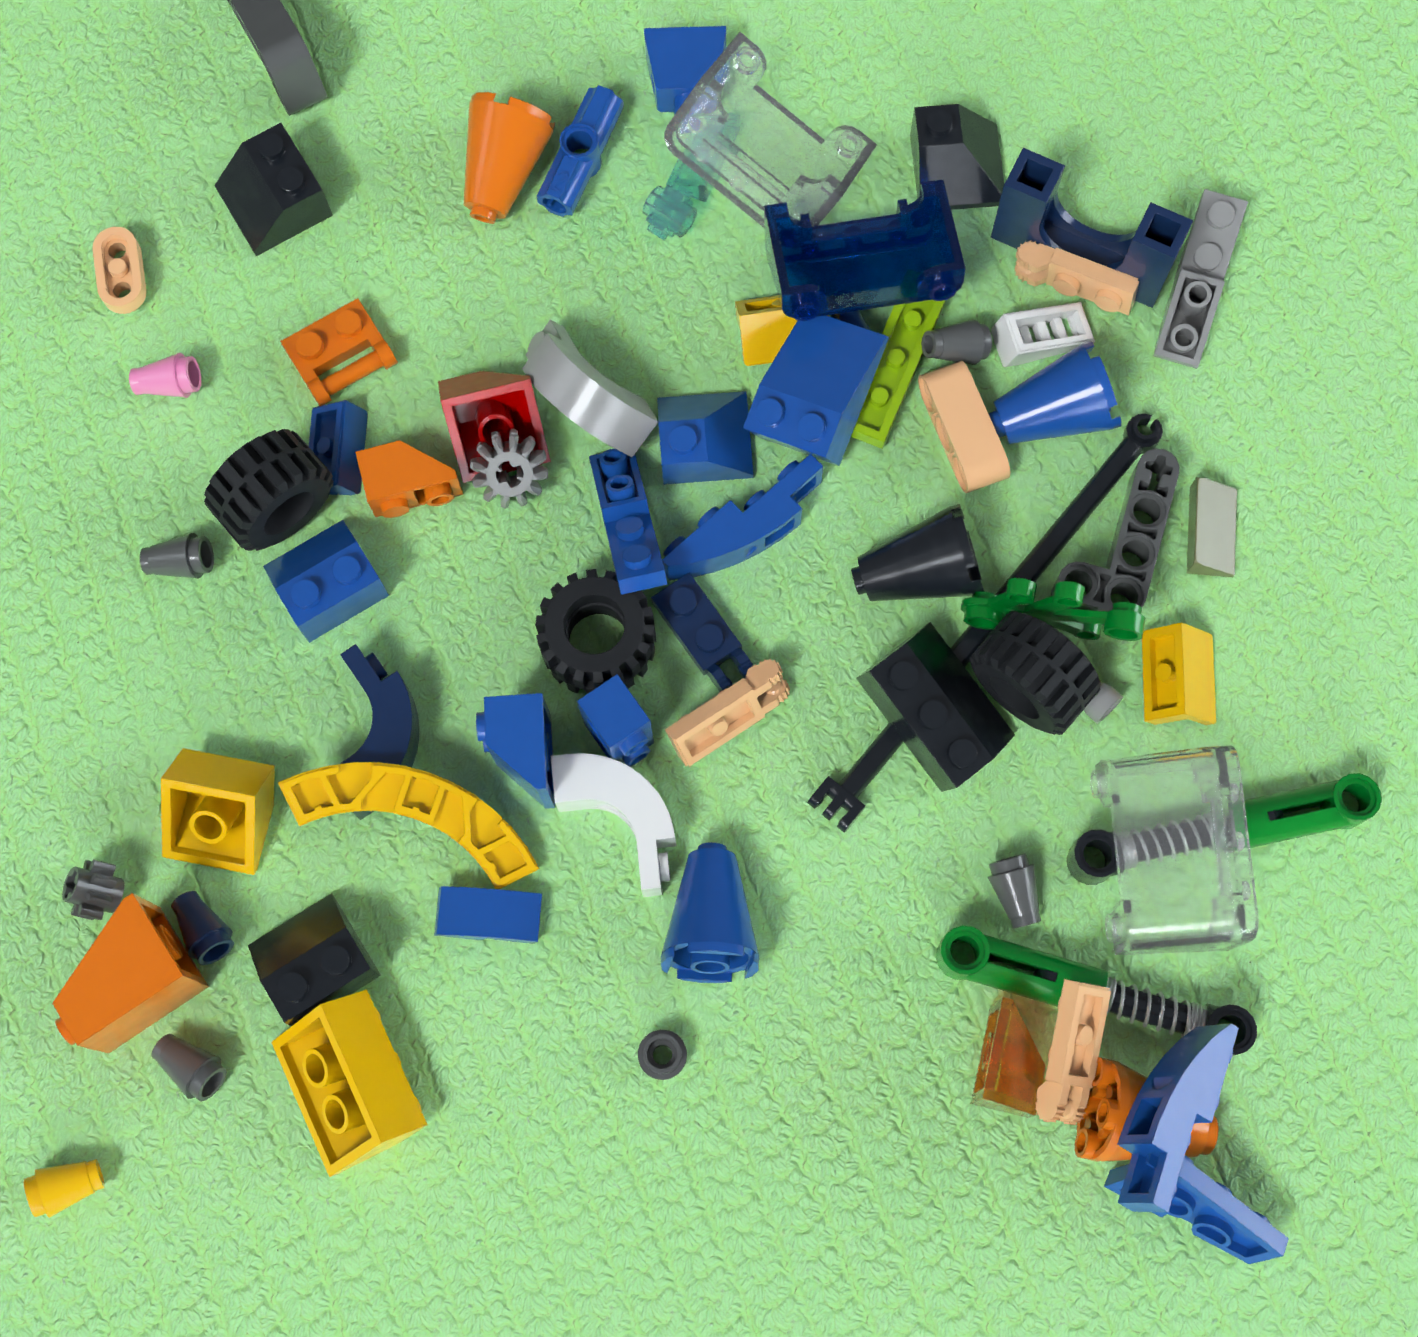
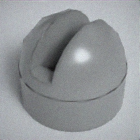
(1103, 703)

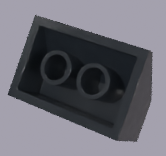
(936, 708)

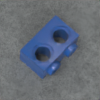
(617, 722)

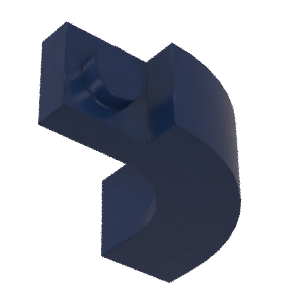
(394, 717)

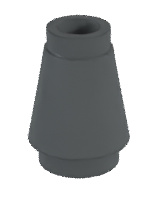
(958, 342)
(180, 557)
(1016, 889)
(189, 1067)

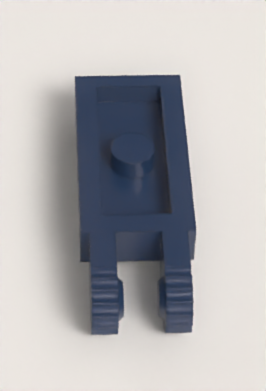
(700, 629)

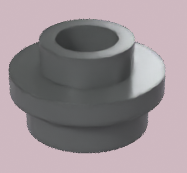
(662, 1038)

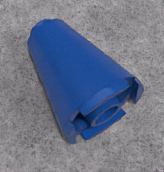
(1058, 401)
(710, 921)

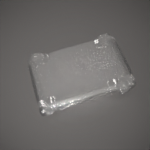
(756, 146)
(1179, 851)

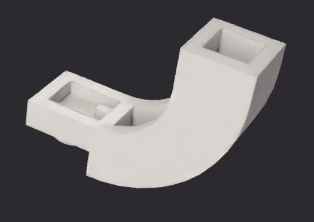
(608, 785)

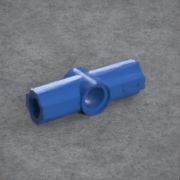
(588, 131)

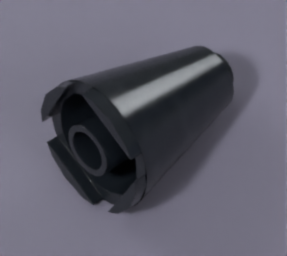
(922, 562)

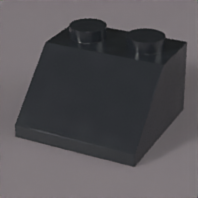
(271, 190)
(311, 960)

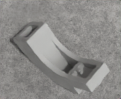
(586, 394)

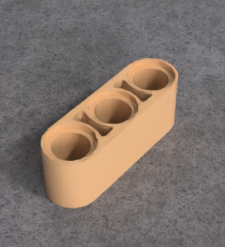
(964, 426)

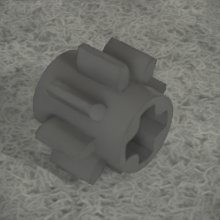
(93, 889)

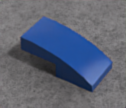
(488, 914)

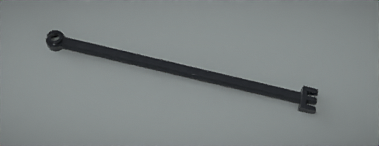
(1031, 568)

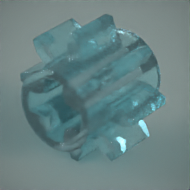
(669, 211)

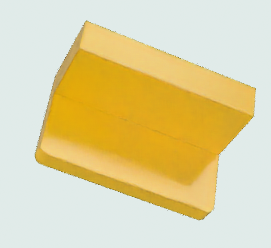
(762, 329)
(1178, 675)

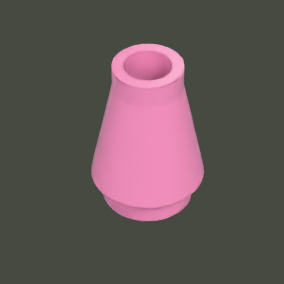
(167, 377)

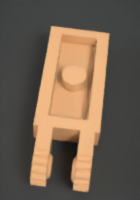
(1076, 276)
(729, 712)
(1073, 1052)

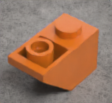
(404, 478)

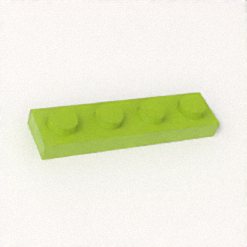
(896, 369)

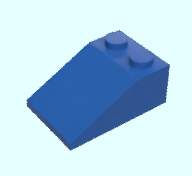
(817, 387)

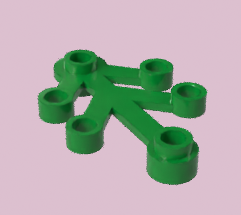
(987, 609)

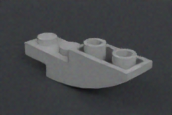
(1199, 279)

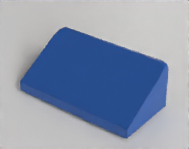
(334, 438)

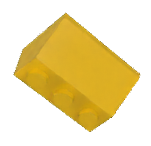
(348, 1082)

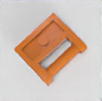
(333, 342)

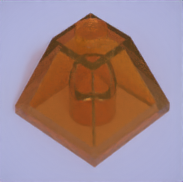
(1008, 1064)

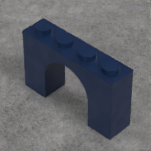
(1033, 212)

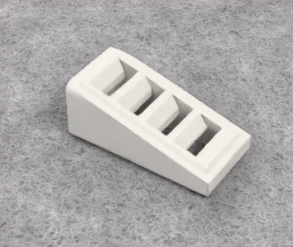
(1015, 341)

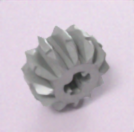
(499, 481)

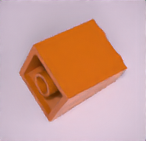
(127, 979)

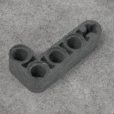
(281, 52)
(1131, 537)

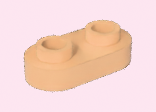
(119, 274)

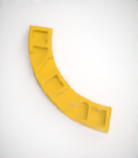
(417, 796)

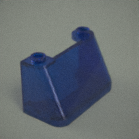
(865, 260)

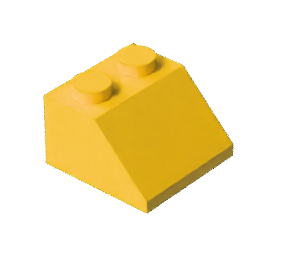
(216, 810)

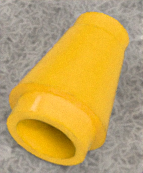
(62, 1186)

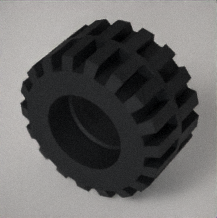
(268, 489)
(586, 598)
(1035, 673)

